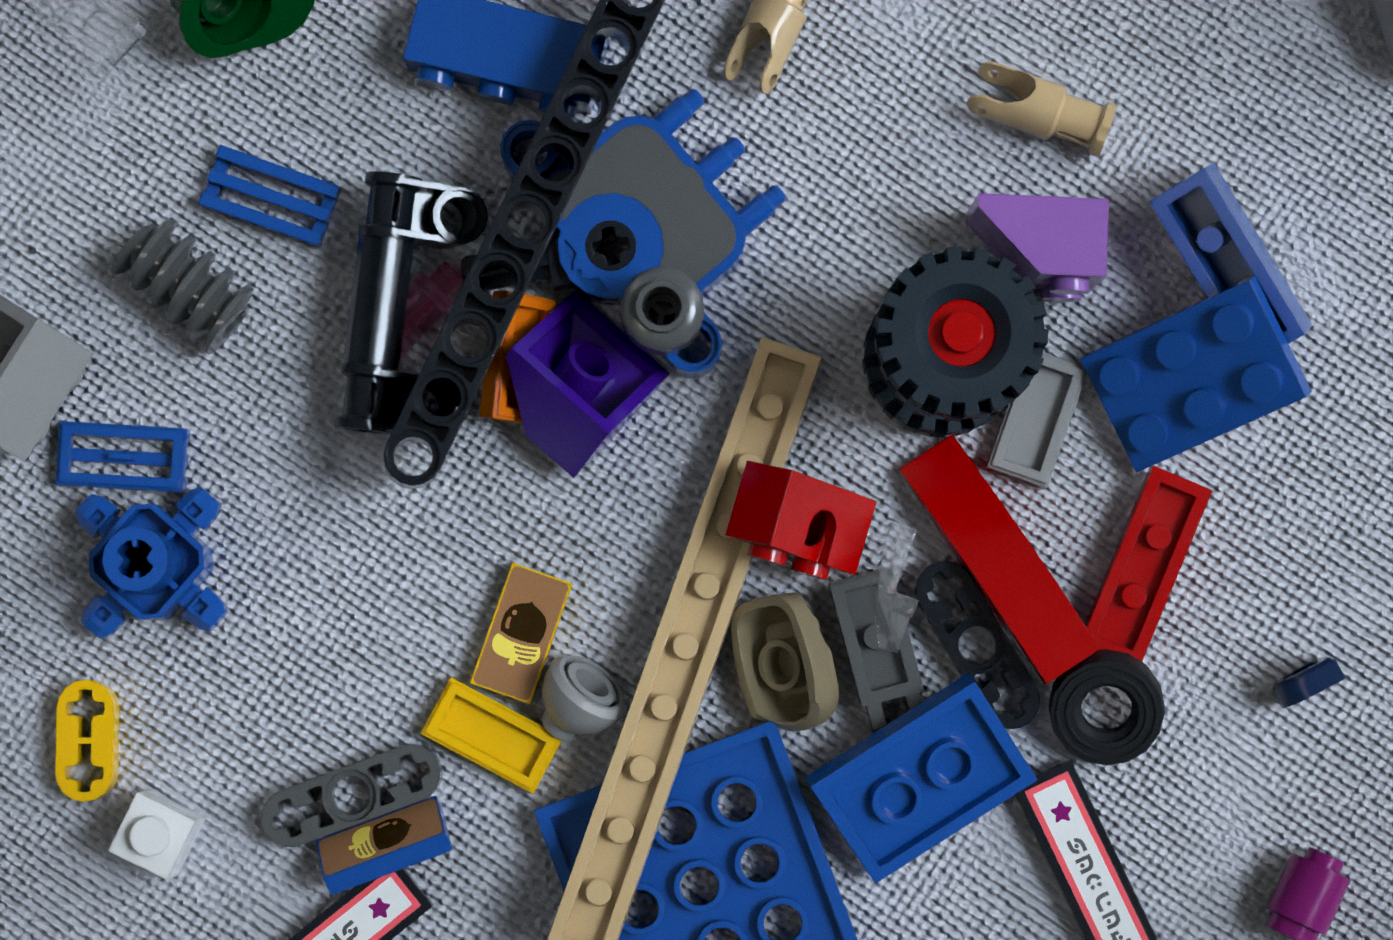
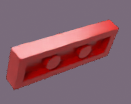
(1146, 562)

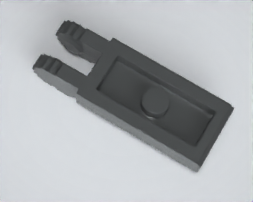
(875, 671)

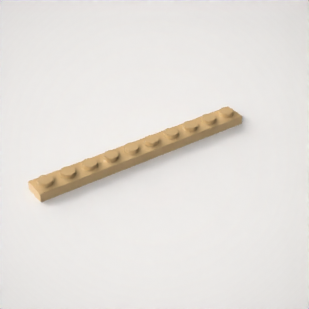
(681, 655)

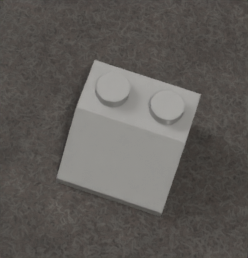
(35, 377)

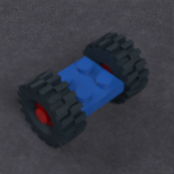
(954, 342)

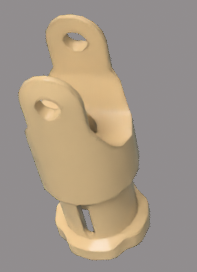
(771, 20)
(1043, 108)

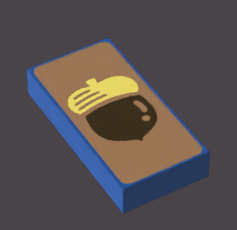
(383, 845)

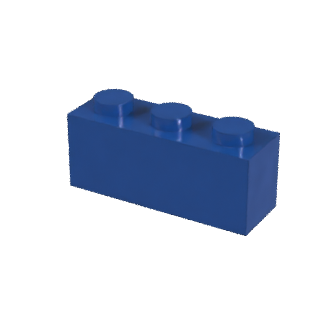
(497, 50)
(1224, 246)

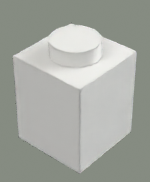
(157, 834)

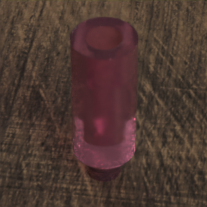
(427, 303)

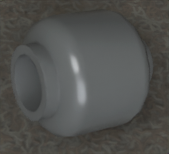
(657, 287)

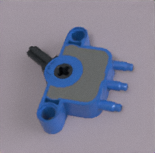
(648, 198)

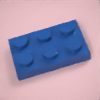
(1196, 374)
(921, 778)

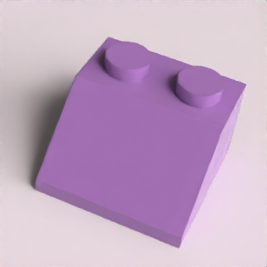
(1049, 239)

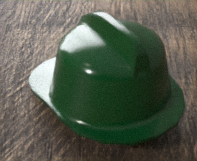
(233, 26)

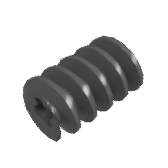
(184, 283)

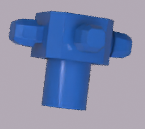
(177, 557)

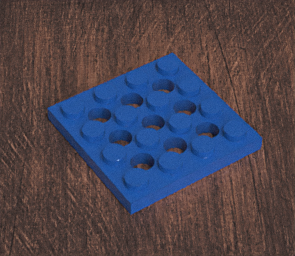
(779, 820)

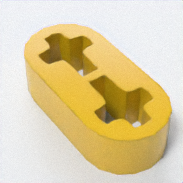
(71, 740)

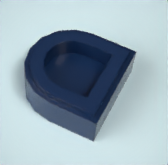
(1307, 681)

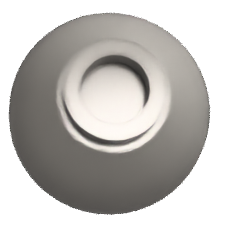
(580, 698)

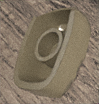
(784, 662)

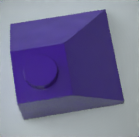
(579, 382)

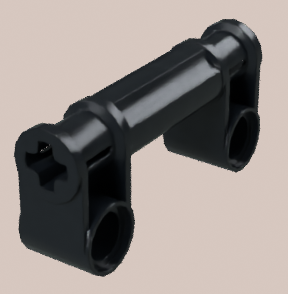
(399, 215)

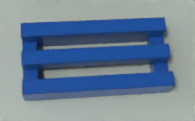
(220, 178)
(177, 460)

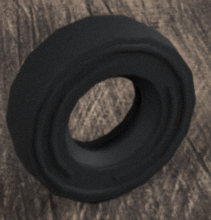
(1111, 744)

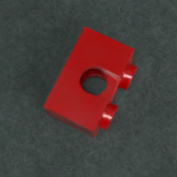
(800, 519)

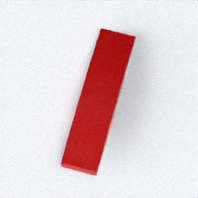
(999, 559)

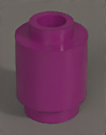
(1307, 895)

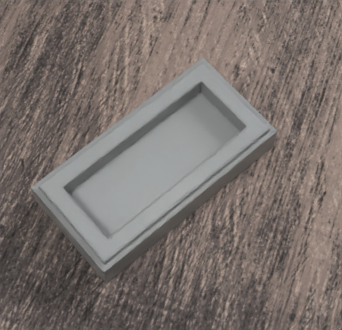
(1037, 423)

